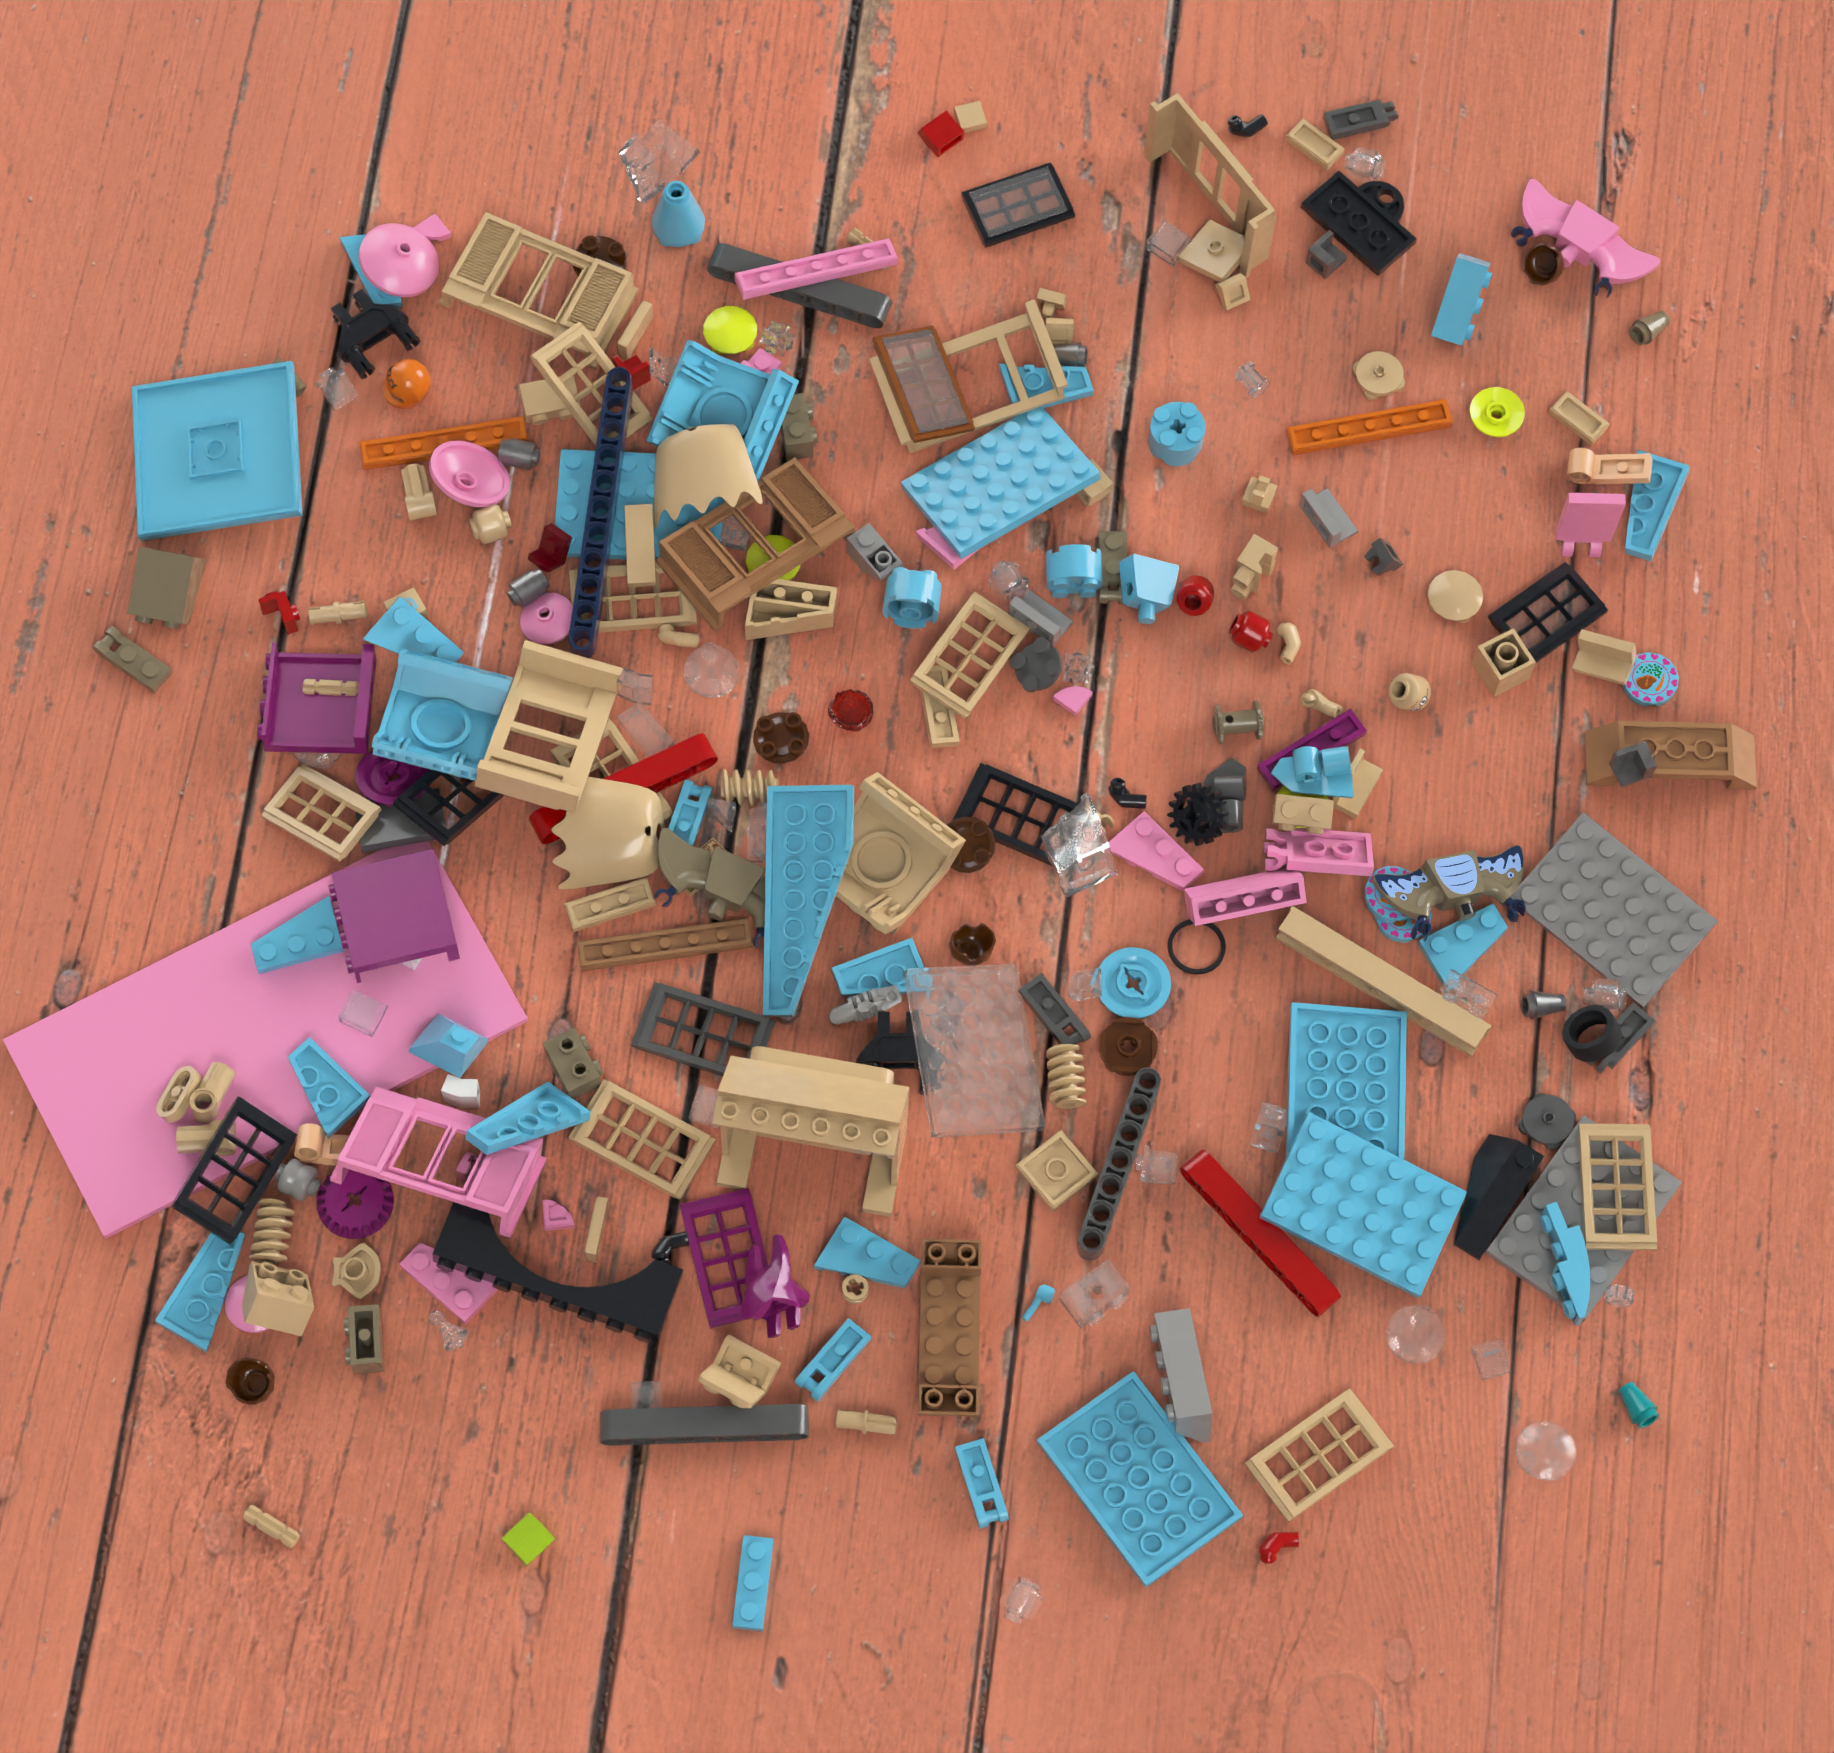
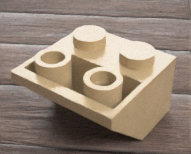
(277, 1298)

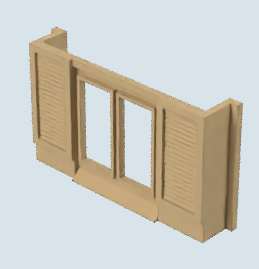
(1178, 130)
(596, 299)
(560, 685)

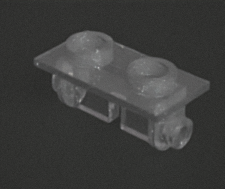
(757, 833)

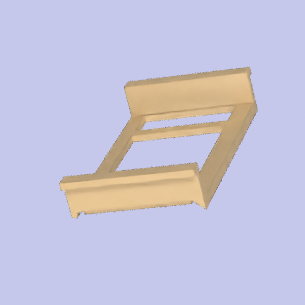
(1031, 320)

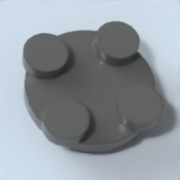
(1037, 665)
(1547, 1120)

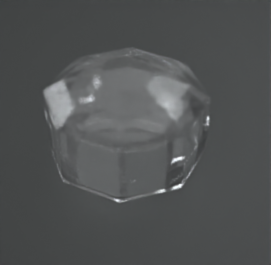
(1619, 1296)

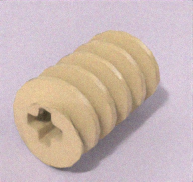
(746, 786)
(1063, 1076)
(270, 1231)

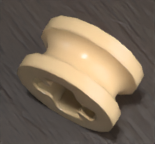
(859, 1281)

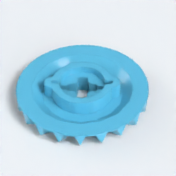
(1141, 966)

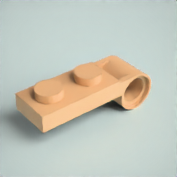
(1608, 469)
(316, 1148)

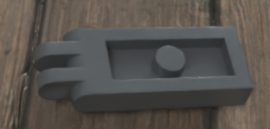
(1359, 118)
(1633, 1025)

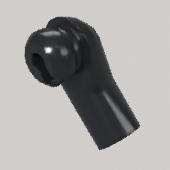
(1246, 129)
(1123, 797)
(667, 1244)

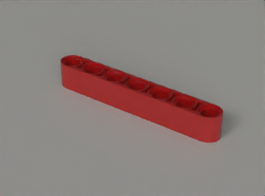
(653, 772)
(1263, 1238)

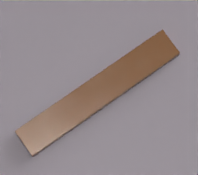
(665, 944)

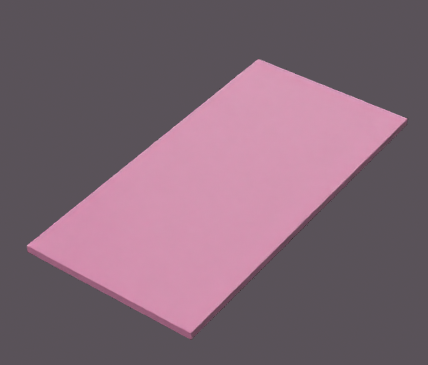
(114, 1052)

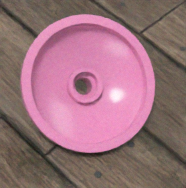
(391, 268)
(469, 474)

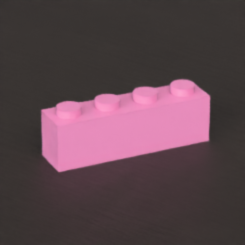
(1244, 896)

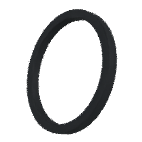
(1190, 970)

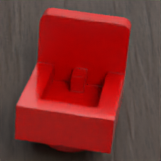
(278, 601)

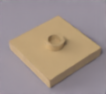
(1214, 251)
(1056, 1170)

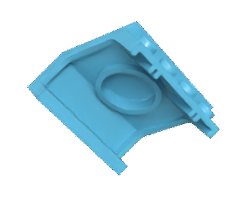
(722, 391)
(440, 714)

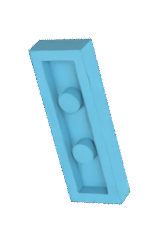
(753, 1583)

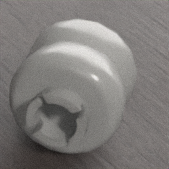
(297, 1179)

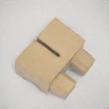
(1255, 559)

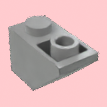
(872, 553)

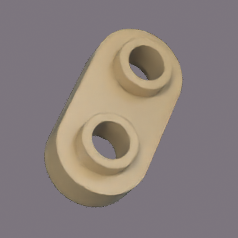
(177, 1094)

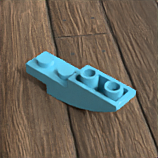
(1573, 1272)

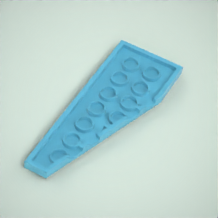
(805, 859)

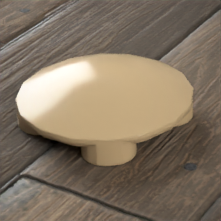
(1455, 596)

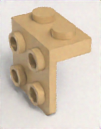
(740, 1373)

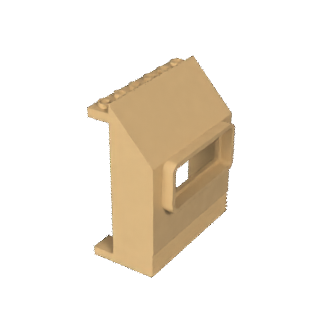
(815, 1105)

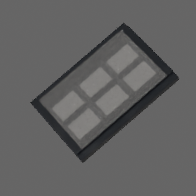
(1018, 204)
(1550, 611)

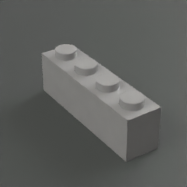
(1183, 1374)

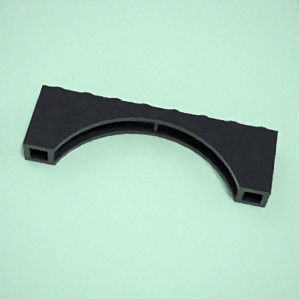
(630, 1305)

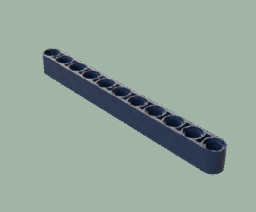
(597, 500)

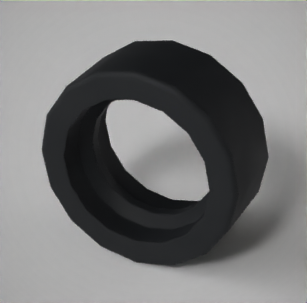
(1585, 1018)

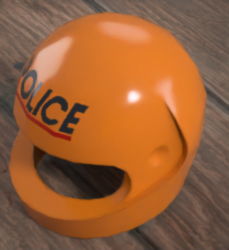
(407, 381)

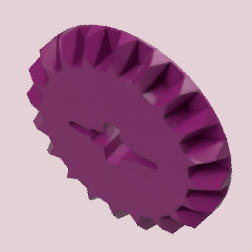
(374, 780)
(360, 1220)

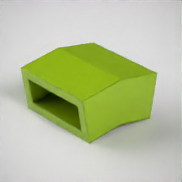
(528, 1539)

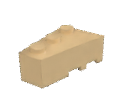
(790, 608)

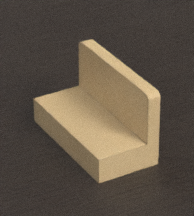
(1604, 657)
(1364, 779)

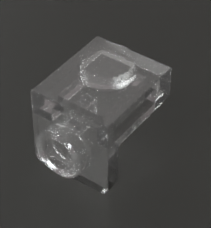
(1269, 1127)

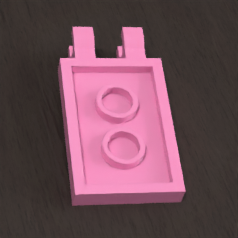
(1589, 520)
(1324, 853)

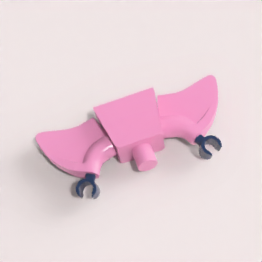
(1582, 237)

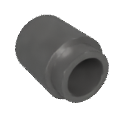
(518, 453)
(527, 588)

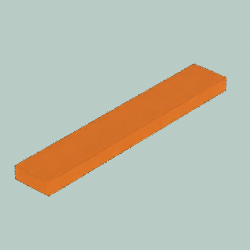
(1369, 427)
(421, 445)

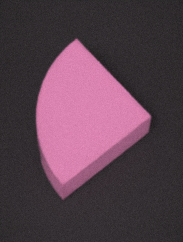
(433, 229)
(1073, 698)
(466, 1165)
(556, 1216)

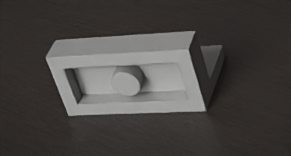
(1327, 517)
(1040, 617)

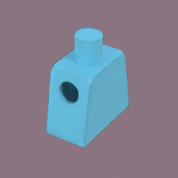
(1147, 585)

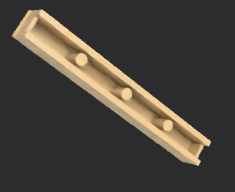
(1382, 981)

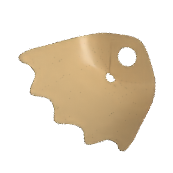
(702, 466)
(608, 834)

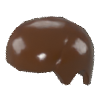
(1543, 264)
(972, 944)
(250, 1380)

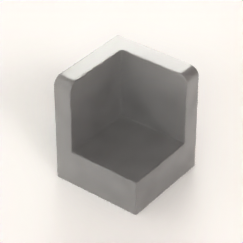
(1324, 256)
(1632, 764)

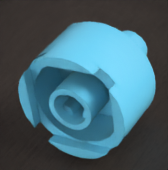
(1176, 433)
(1074, 571)
(912, 597)

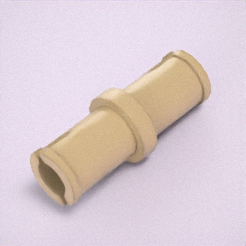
(338, 612)

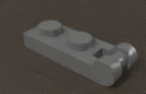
(1053, 1011)

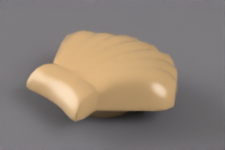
(358, 1271)

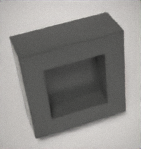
(1387, 556)

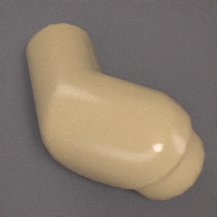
(669, 636)
(1292, 640)
(1318, 702)

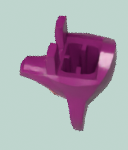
(773, 1289)

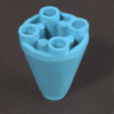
(677, 217)

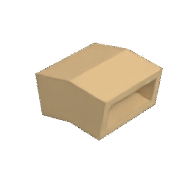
(1096, 490)

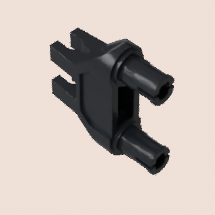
(367, 329)
(892, 1049)

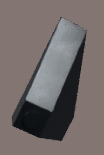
(1494, 1186)

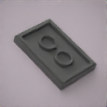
(396, 829)

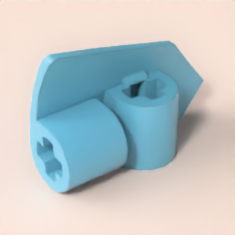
(1317, 772)

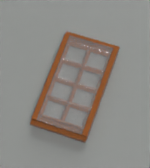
(923, 384)

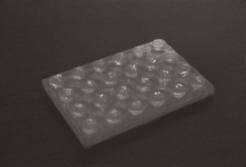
(974, 1050)

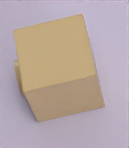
(1503, 662)

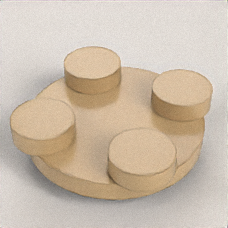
(1379, 374)

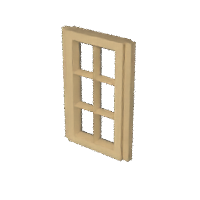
(309, 835)

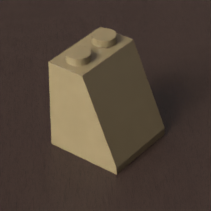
(165, 586)

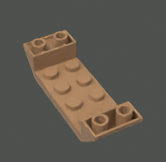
(1678, 750)
(949, 1328)

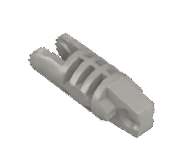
(866, 1005)

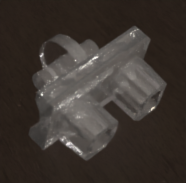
(1467, 994)

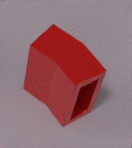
(941, 134)

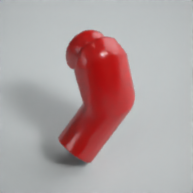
(1274, 1543)

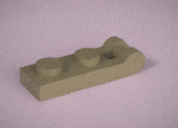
(1113, 550)
(133, 660)

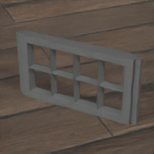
(652, 1013)

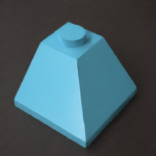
(448, 1045)

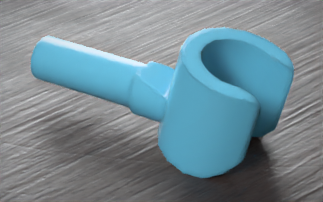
(1045, 1294)

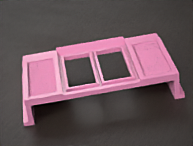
(496, 1185)

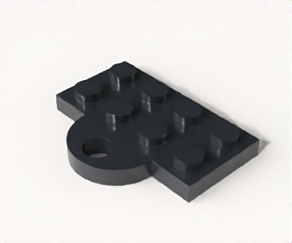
(1362, 220)

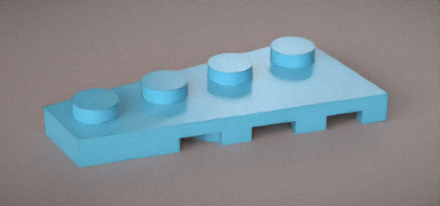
(1653, 506)
(201, 1292)

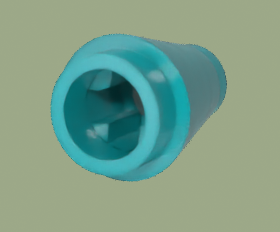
(1638, 1405)

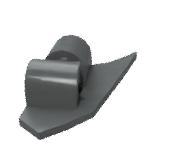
(1231, 782)

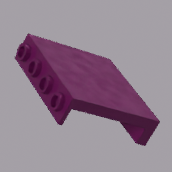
(316, 721)
(392, 912)

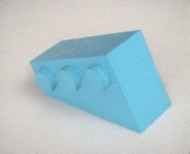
(1462, 299)

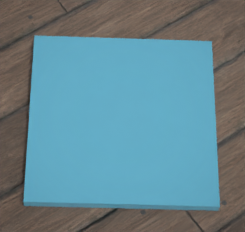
(216, 451)

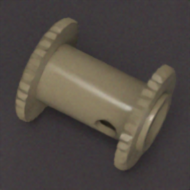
(1238, 722)

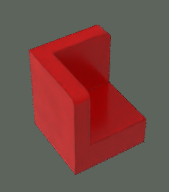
(639, 371)

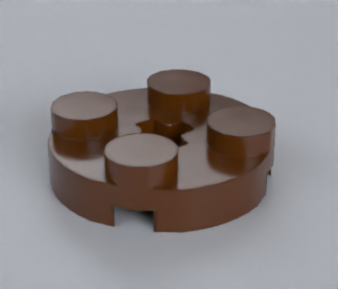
(1116, 1034)

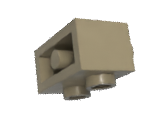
(796, 429)
(572, 1063)
(365, 1339)

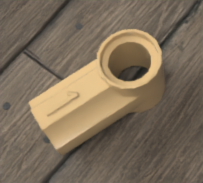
(418, 496)
(211, 1090)
(195, 1139)

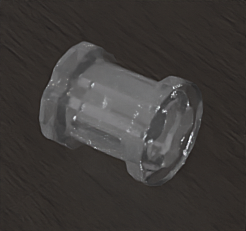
(1251, 379)

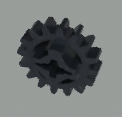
(1194, 825)

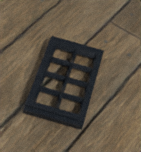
(975, 794)
(427, 822)
(205, 1217)

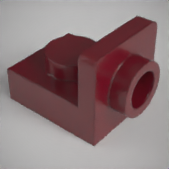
(552, 549)

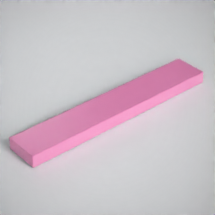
(816, 268)

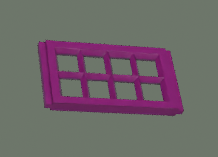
(716, 1205)

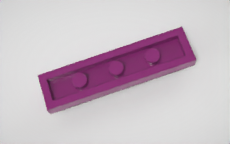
(1336, 733)

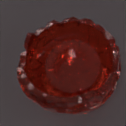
(851, 710)

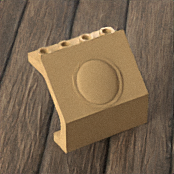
(895, 855)

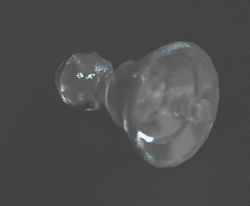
(451, 1334)

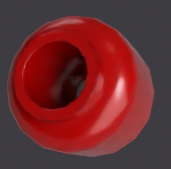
(1195, 595)
(1250, 631)

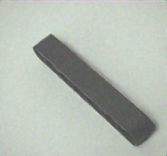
(830, 296)
(1118, 1176)
(704, 1424)

